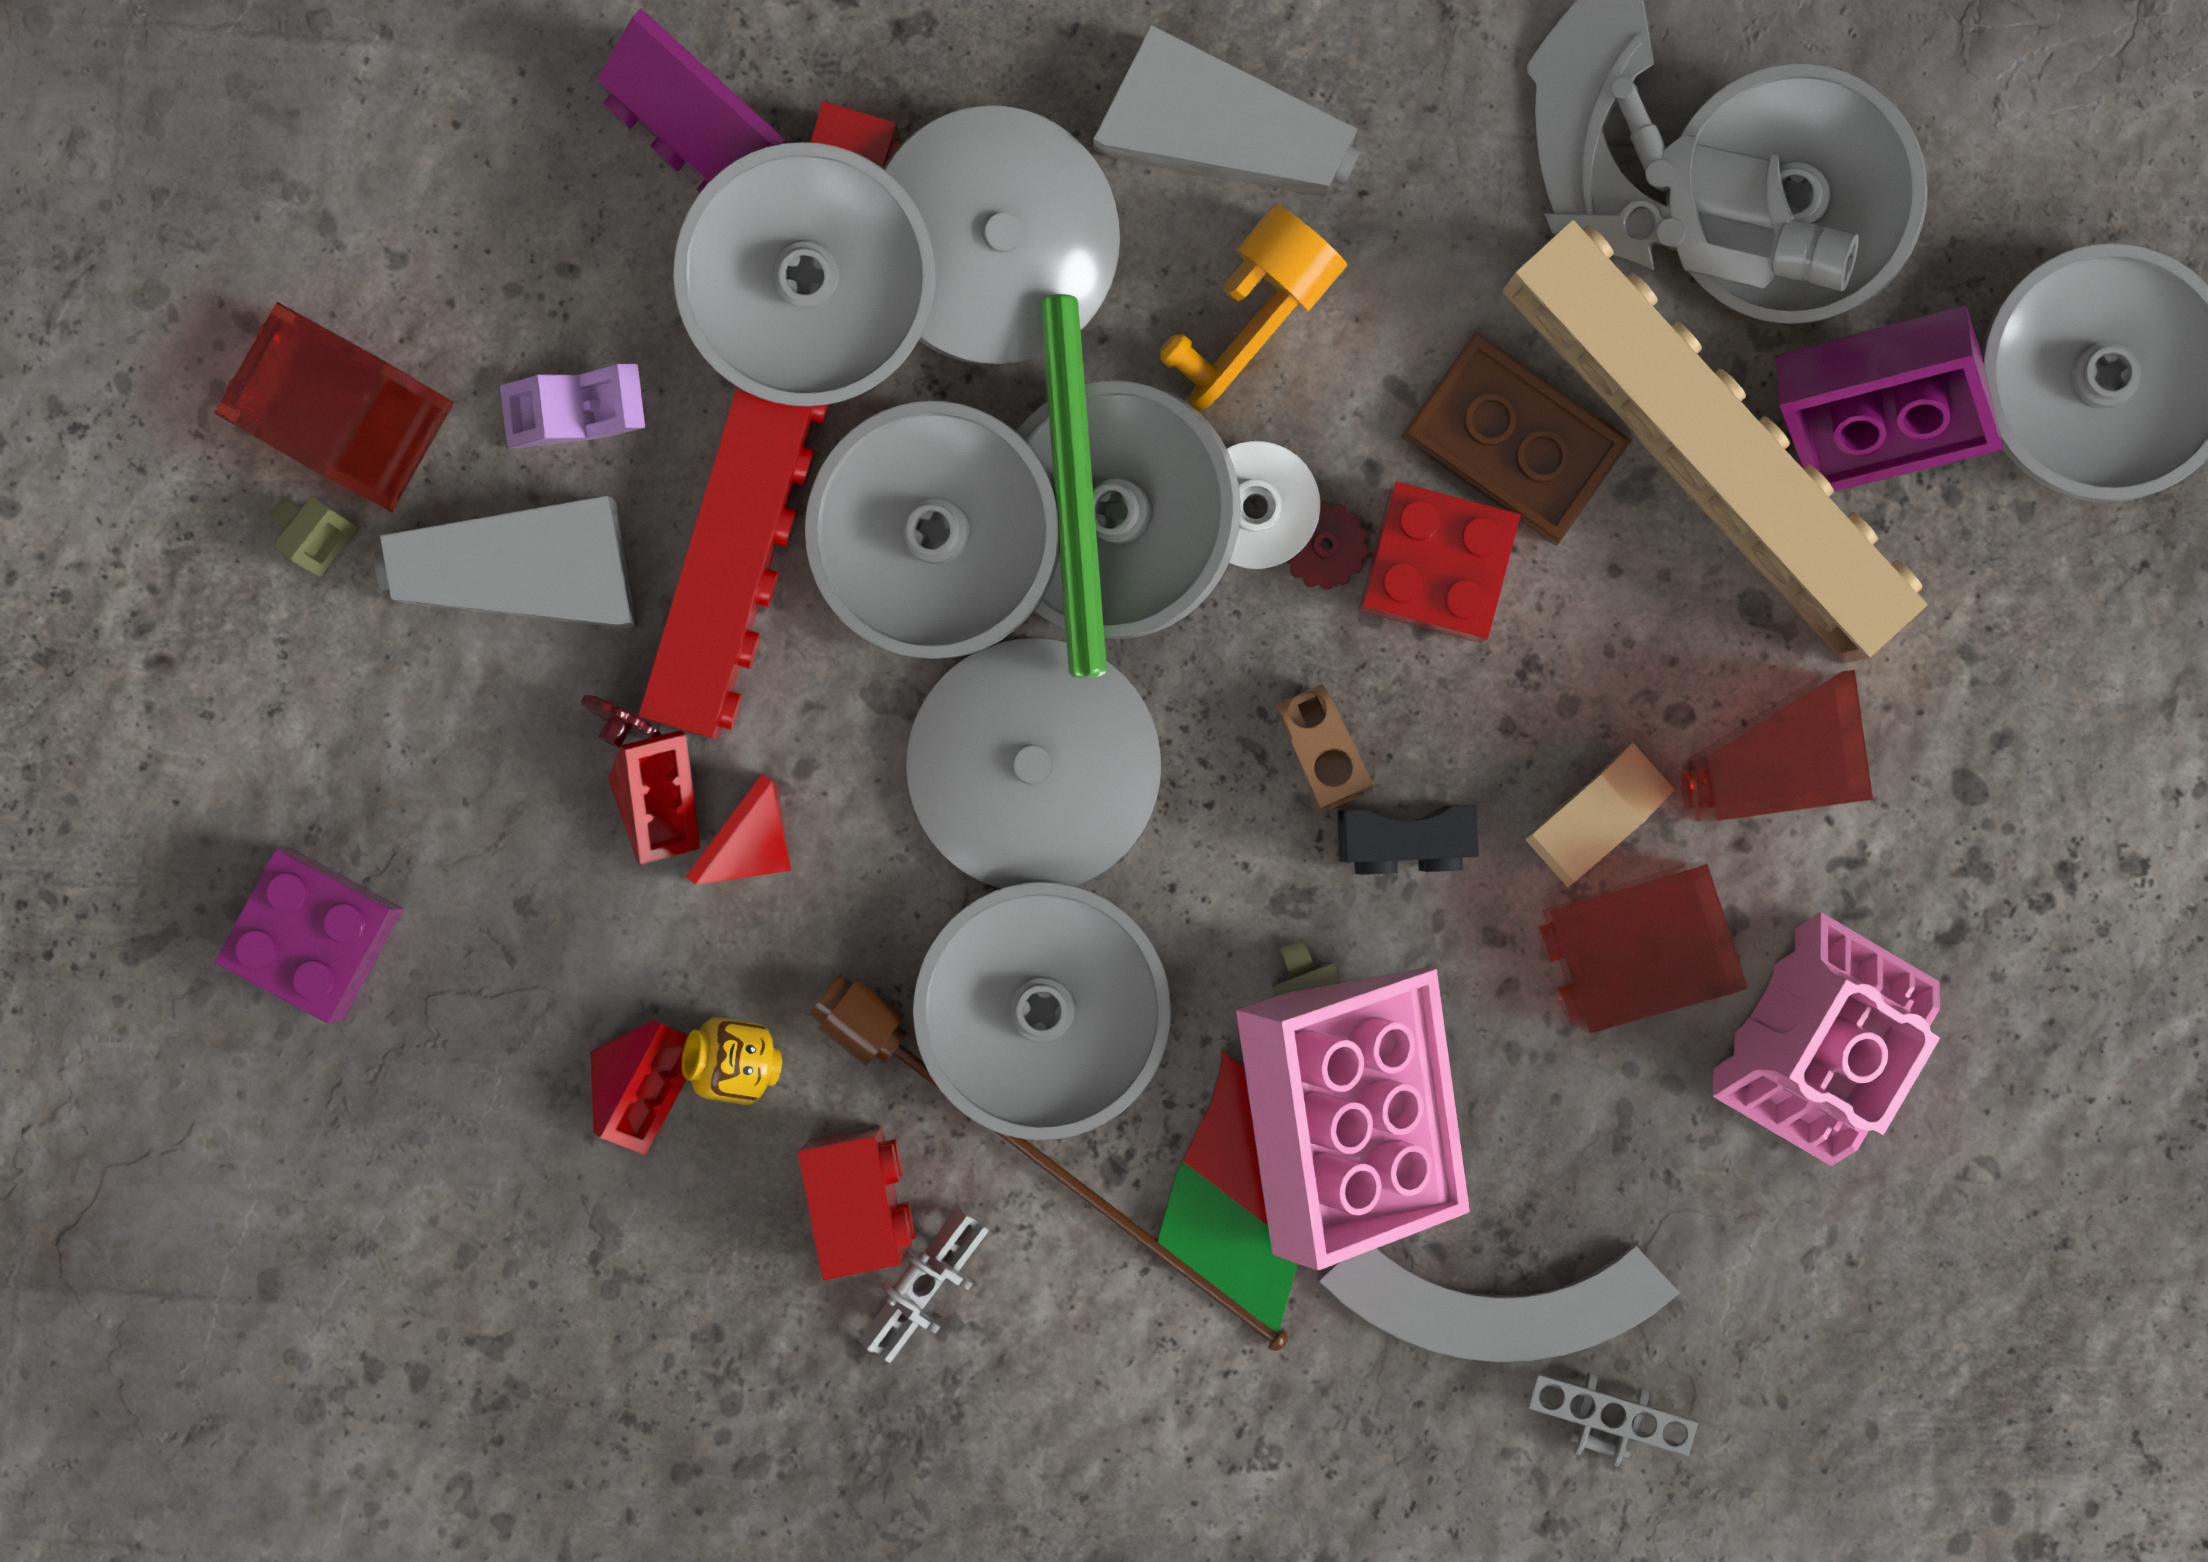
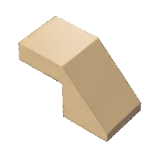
(1600, 815)

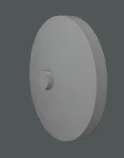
(1842, 166)
(1010, 220)
(804, 274)
(2102, 372)
(1159, 506)
(933, 530)
(1032, 767)
(1042, 1011)

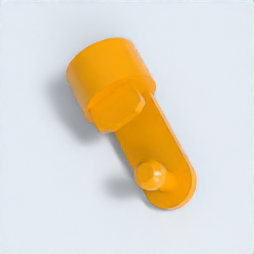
(1291, 261)

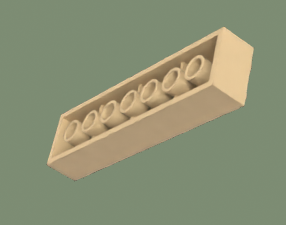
(1715, 444)

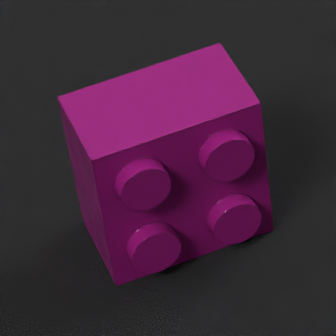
(309, 935)

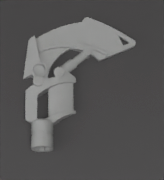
(1579, 79)

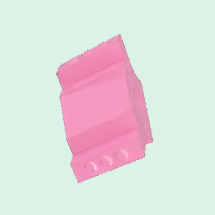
(1831, 1042)

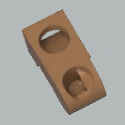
(1324, 749)

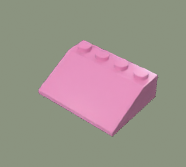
(1353, 1115)

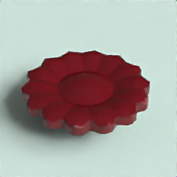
(1333, 549)
(618, 722)

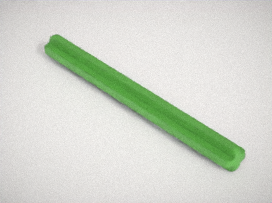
(1073, 486)

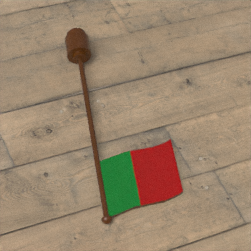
(1216, 1205)

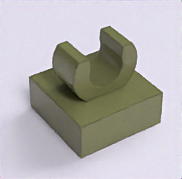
(311, 533)
(1302, 970)

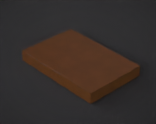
(1516, 438)

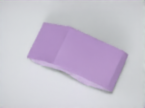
(572, 406)

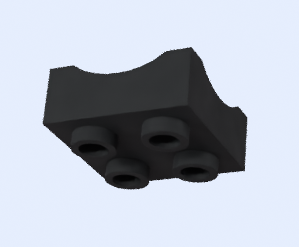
(1434, 840)

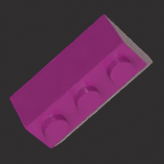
(679, 103)
(1889, 400)

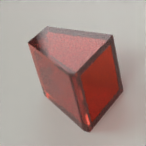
(334, 407)
(1786, 757)
(1642, 948)

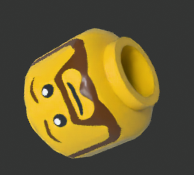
(731, 1060)

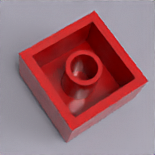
(1439, 562)
(855, 1202)

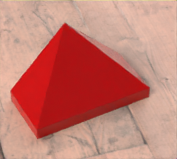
(656, 796)
(749, 841)
(636, 1084)

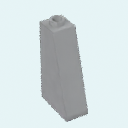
(1220, 122)
(526, 563)

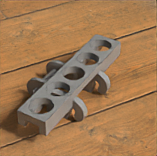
(911, 1303)
(1626, 1430)

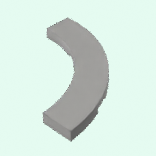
(1501, 1325)

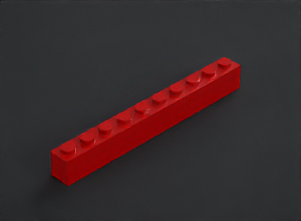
(743, 522)

